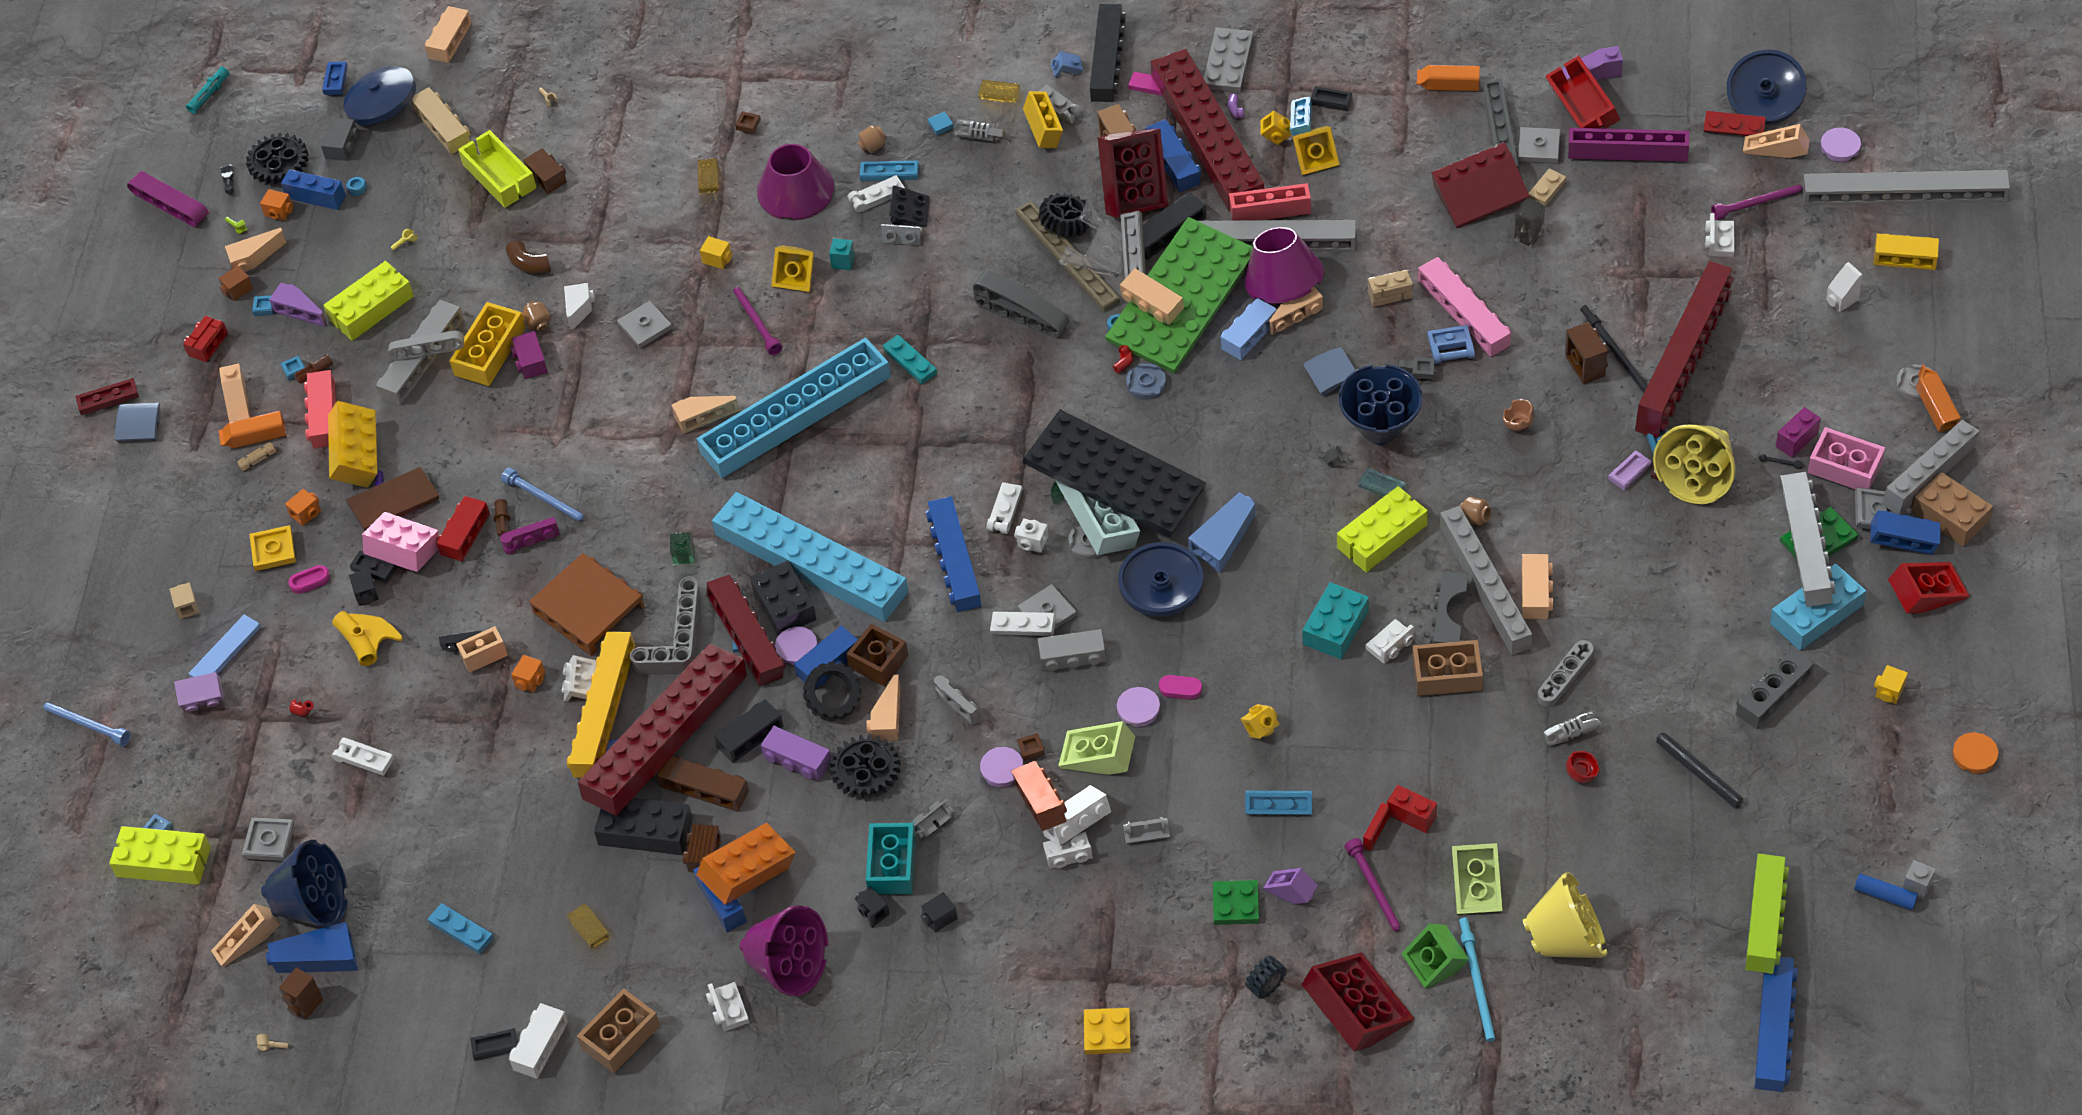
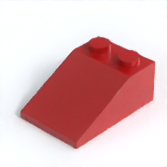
(1927, 586)

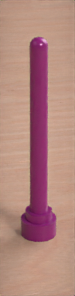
(1722, 210)
(772, 344)
(1355, 849)

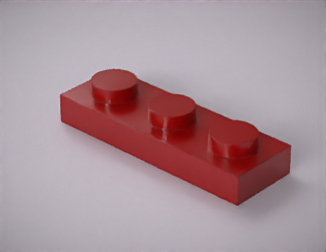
(1733, 123)

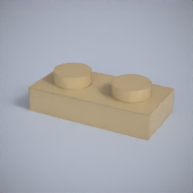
(1547, 187)

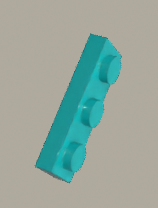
(909, 359)

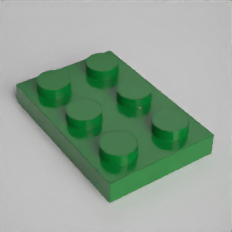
(1835, 531)

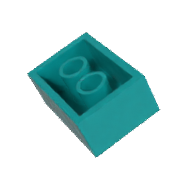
(1335, 620)
(891, 858)

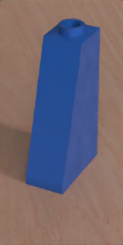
(314, 951)

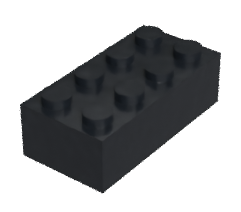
(646, 826)

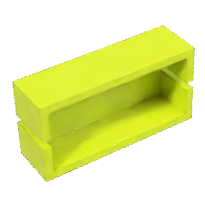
(497, 169)
(368, 300)
(1382, 529)
(160, 855)

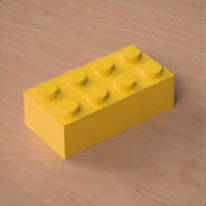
(487, 344)
(352, 444)

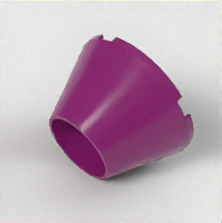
(794, 184)
(1281, 267)

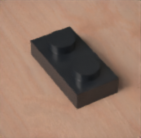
(378, 568)
(449, 642)

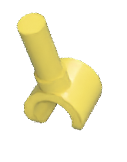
(406, 236)

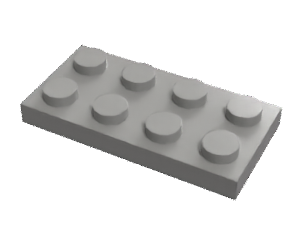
(1228, 59)

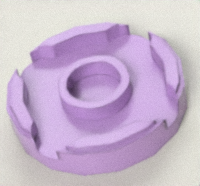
(1840, 144)
(795, 643)
(1138, 706)
(997, 766)

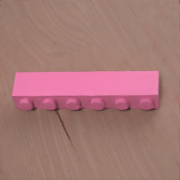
(1464, 306)

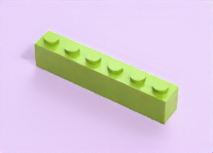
(1765, 914)

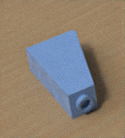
(1223, 531)

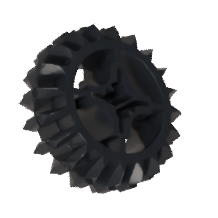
(1062, 215)

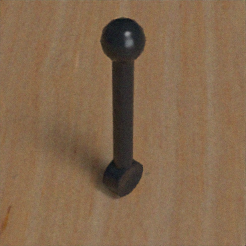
(1797, 464)

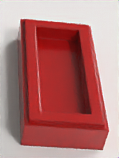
(1376, 826)

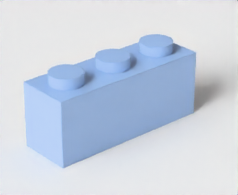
(1247, 329)

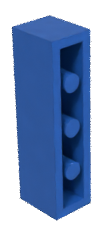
(1177, 161)

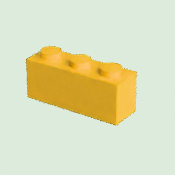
(1042, 119)
(1906, 251)

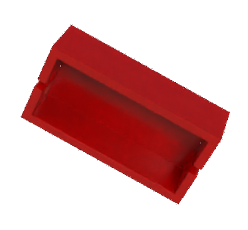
(1582, 96)

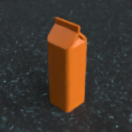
(1449, 77)
(1937, 400)
(253, 430)

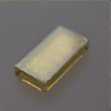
(998, 90)
(708, 175)
(588, 925)

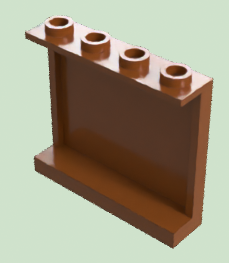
(585, 602)

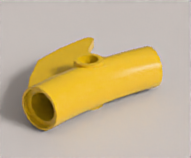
(364, 634)

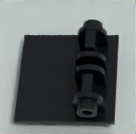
(908, 206)

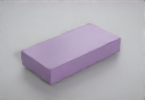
(1630, 470)

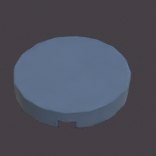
(1146, 381)

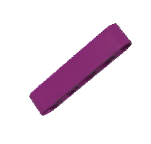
(167, 199)

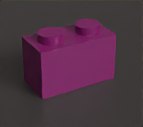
(529, 355)
(1798, 432)

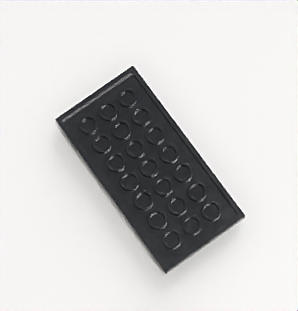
(1114, 473)

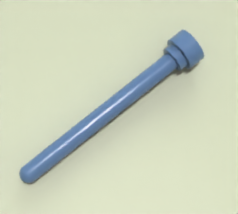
(511, 477)
(119, 736)

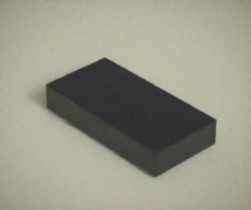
(1331, 98)
(493, 1044)

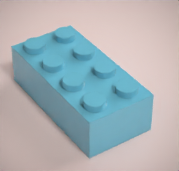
(1805, 624)

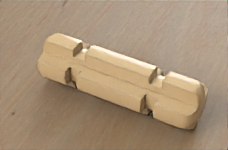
(256, 456)

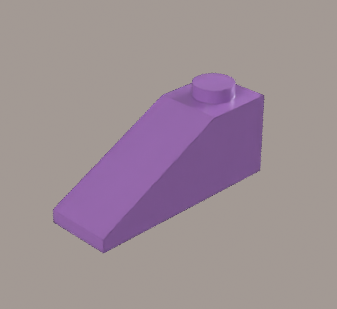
(1603, 63)
(294, 303)

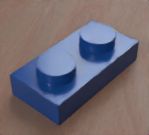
(335, 78)

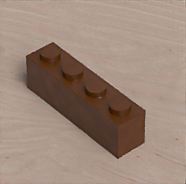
(703, 783)

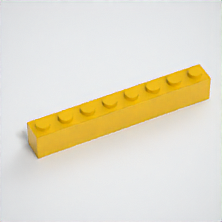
(601, 702)

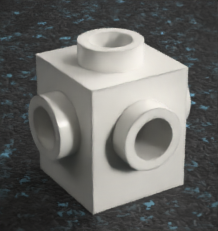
(1031, 535)

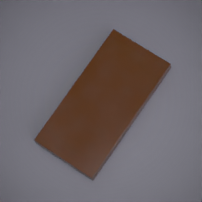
(394, 496)

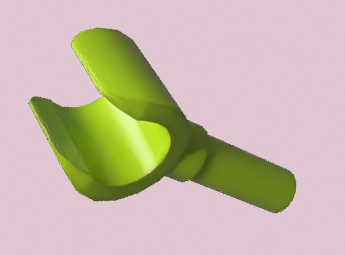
(238, 226)

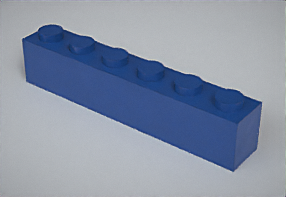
(954, 554)
(1774, 1027)

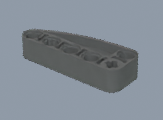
(1018, 304)

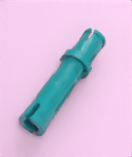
(194, 104)

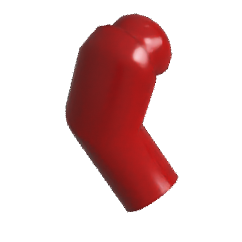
(1126, 359)
(301, 709)

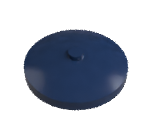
(1767, 85)
(379, 95)
(1160, 579)

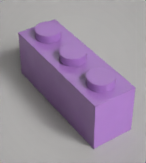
(796, 753)

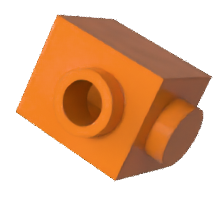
(276, 205)
(303, 507)
(528, 673)

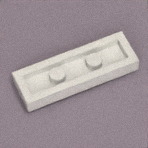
(1023, 623)

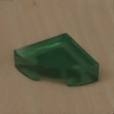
(1056, 494)

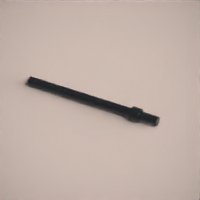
(1596, 323)

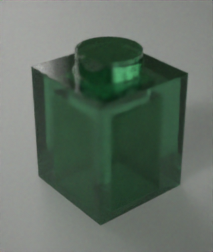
(682, 548)

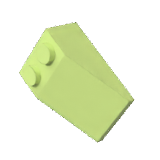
(1098, 749)
(1477, 878)

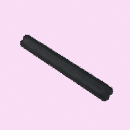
(1699, 770)

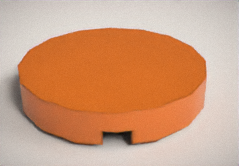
(1975, 752)

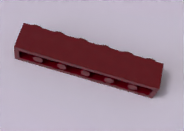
(745, 630)

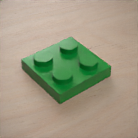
(1235, 902)

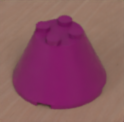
(788, 949)

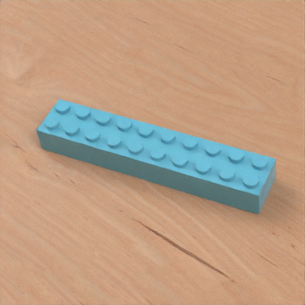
(793, 407)
(811, 556)

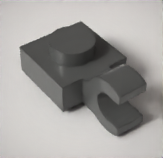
(1420, 367)

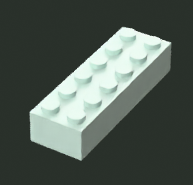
(1103, 526)

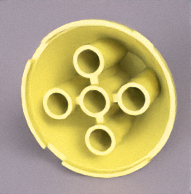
(1695, 463)
(1565, 923)

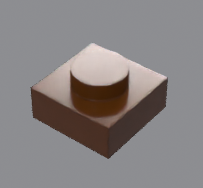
(747, 122)
(1030, 746)

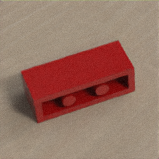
(463, 528)

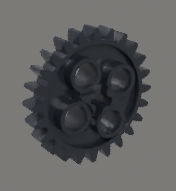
(275, 156)
(880, 756)

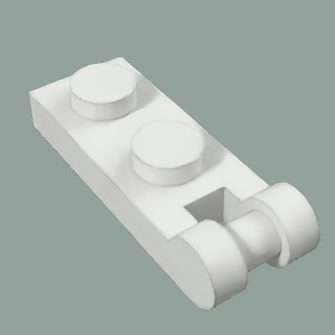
(874, 194)
(1004, 508)
(363, 756)

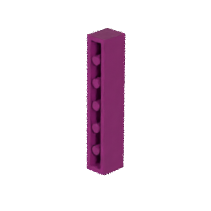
(1628, 144)

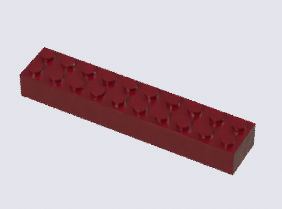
(1205, 125)
(1684, 350)
(662, 729)

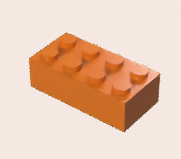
(745, 863)

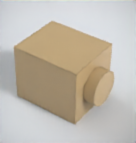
(184, 600)

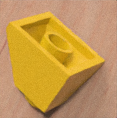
(1315, 150)
(792, 268)

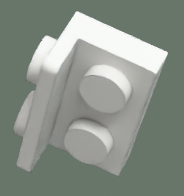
(1720, 237)
(1390, 641)
(578, 677)
(1072, 851)
(728, 1006)

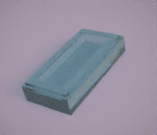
(1379, 482)

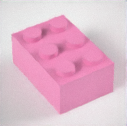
(1846, 459)
(400, 541)

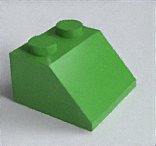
(1435, 955)

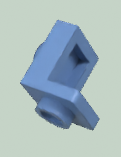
(1066, 62)

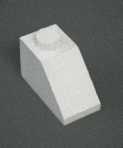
(1844, 288)
(578, 303)

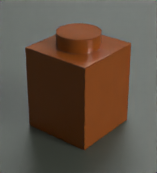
(235, 283)

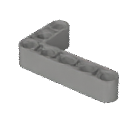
(685, 631)

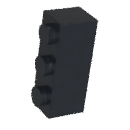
(748, 730)

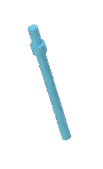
(1468, 942)

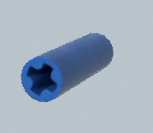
(1886, 891)

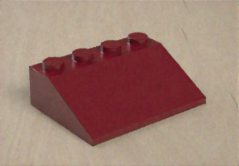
(1132, 172)
(1480, 185)
(1356, 1000)

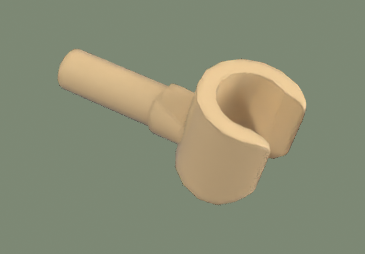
(548, 96)
(264, 1044)

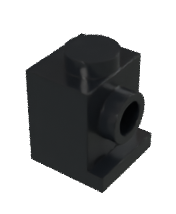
(871, 906)

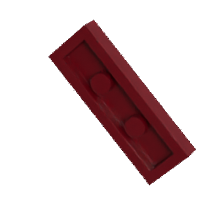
(107, 396)

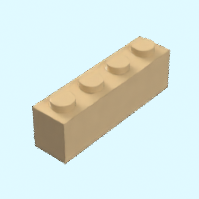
(440, 120)

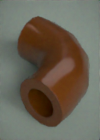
(525, 261)

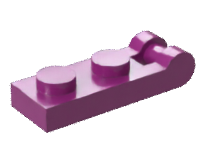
(529, 535)

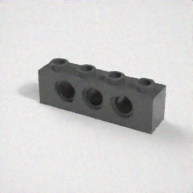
(1785, 685)

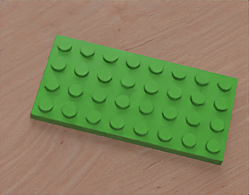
(1201, 269)

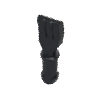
(227, 175)

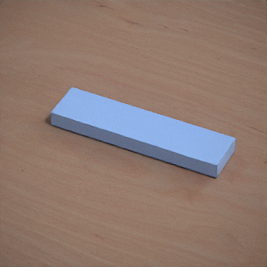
(226, 647)

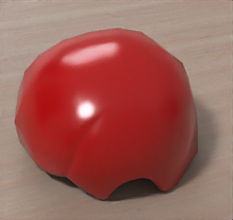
(1582, 767)

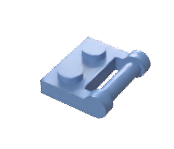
(1448, 339)

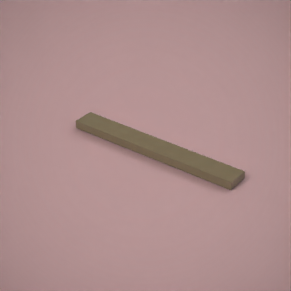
(1085, 277)

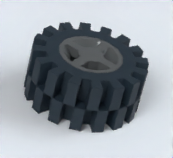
(1265, 977)

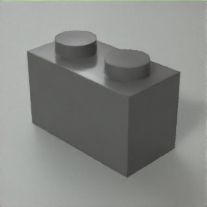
(339, 139)

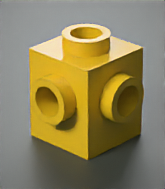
(1275, 127)
(1260, 721)

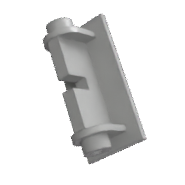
(901, 234)
(938, 813)
(1146, 830)

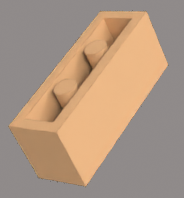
(448, 34)
(1151, 296)
(1536, 586)

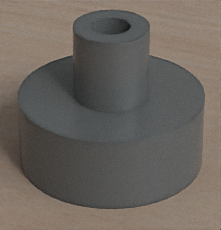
(1332, 455)

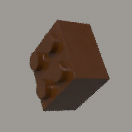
(1586, 352)
(877, 654)

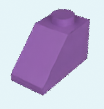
(1291, 885)

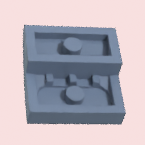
(1329, 370)
(137, 422)

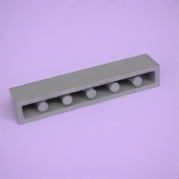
(404, 374)
(1937, 459)

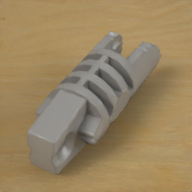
(979, 130)
(1572, 728)

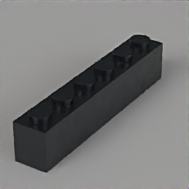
(1106, 53)

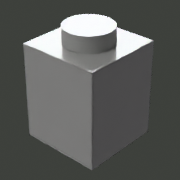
(1919, 878)

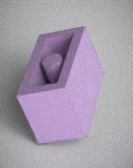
(199, 692)

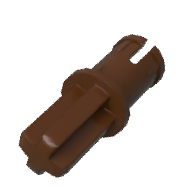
(317, 366)
(501, 516)

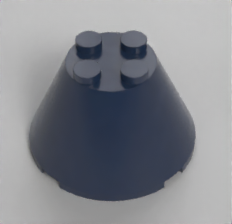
(1380, 401)
(308, 886)

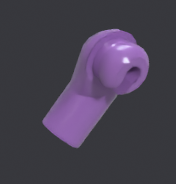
(1233, 106)

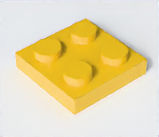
(272, 548)
(1107, 1031)

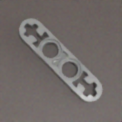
(403, 348)
(1565, 673)

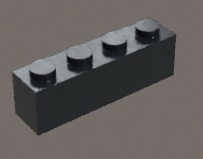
(1163, 227)

